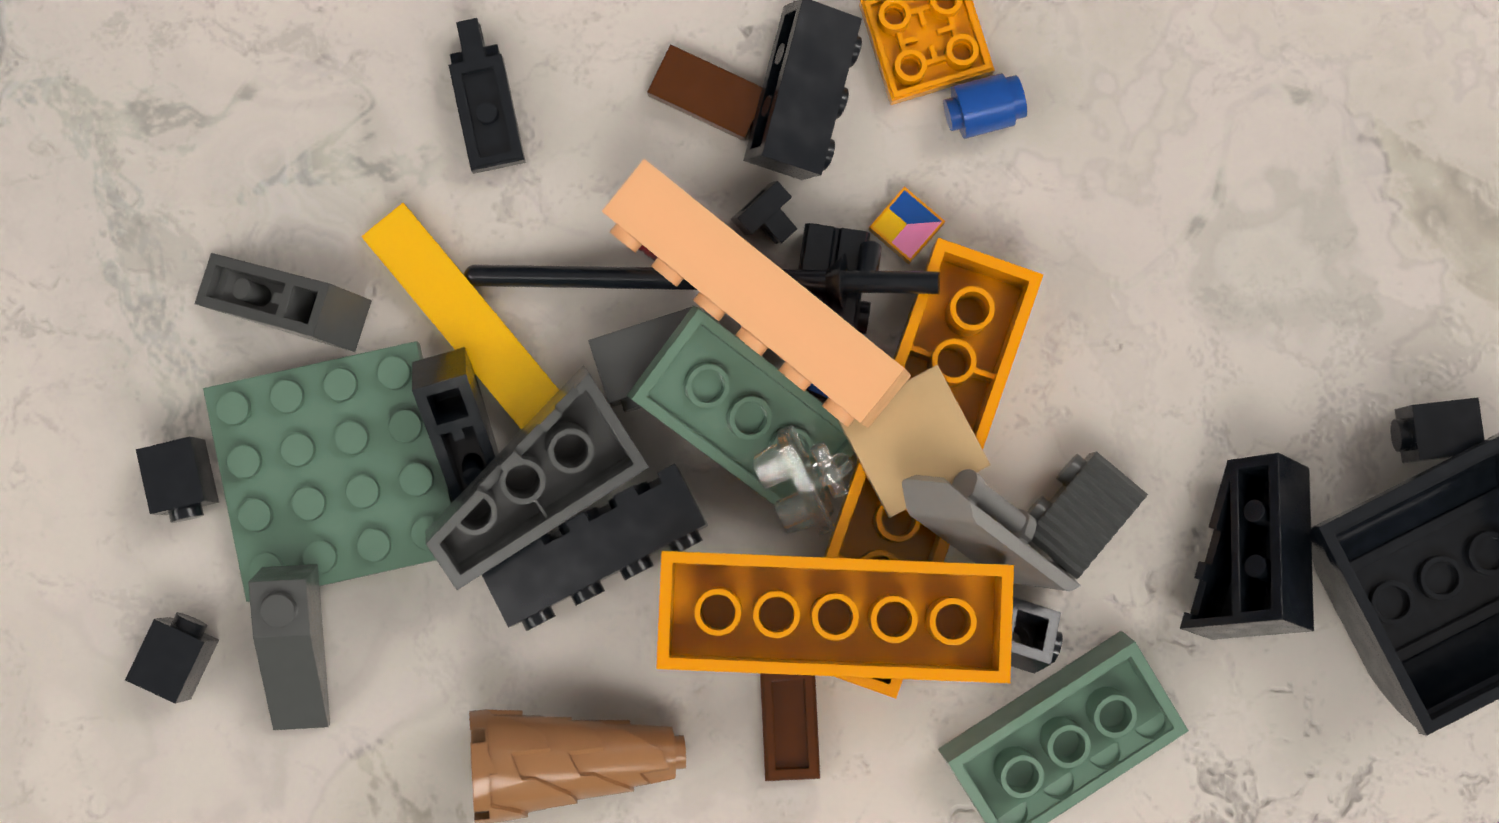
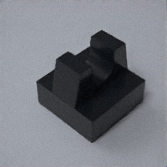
(766, 213)

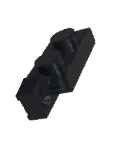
(484, 102)

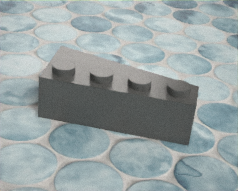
(542, 478)

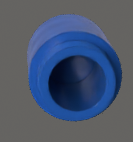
(985, 105)

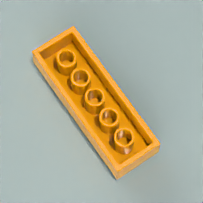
(835, 617)

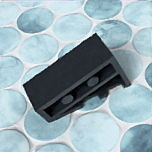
(1259, 553)

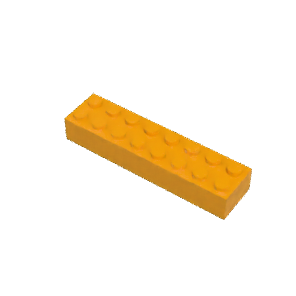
(973, 339)

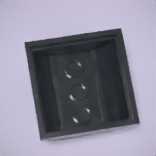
(1422, 586)

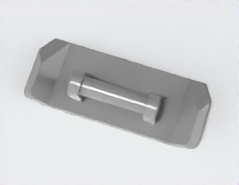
(955, 517)

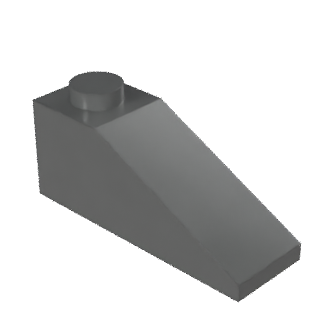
(284, 301)
(290, 645)

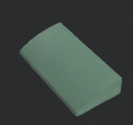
(1065, 736)

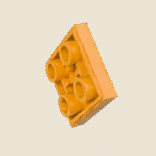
(925, 45)

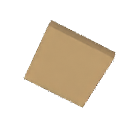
(915, 435)

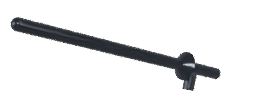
(835, 281)

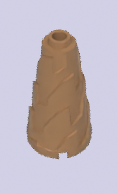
(554, 761)

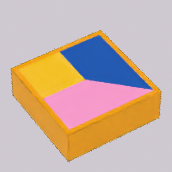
(906, 225)

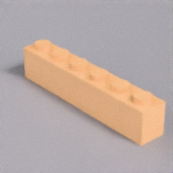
(756, 294)

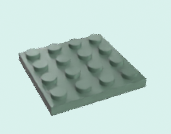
(328, 466)

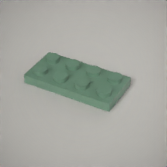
(731, 400)

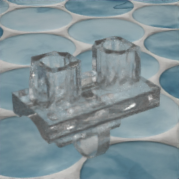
(810, 503)

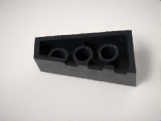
(596, 547)

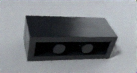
(804, 90)

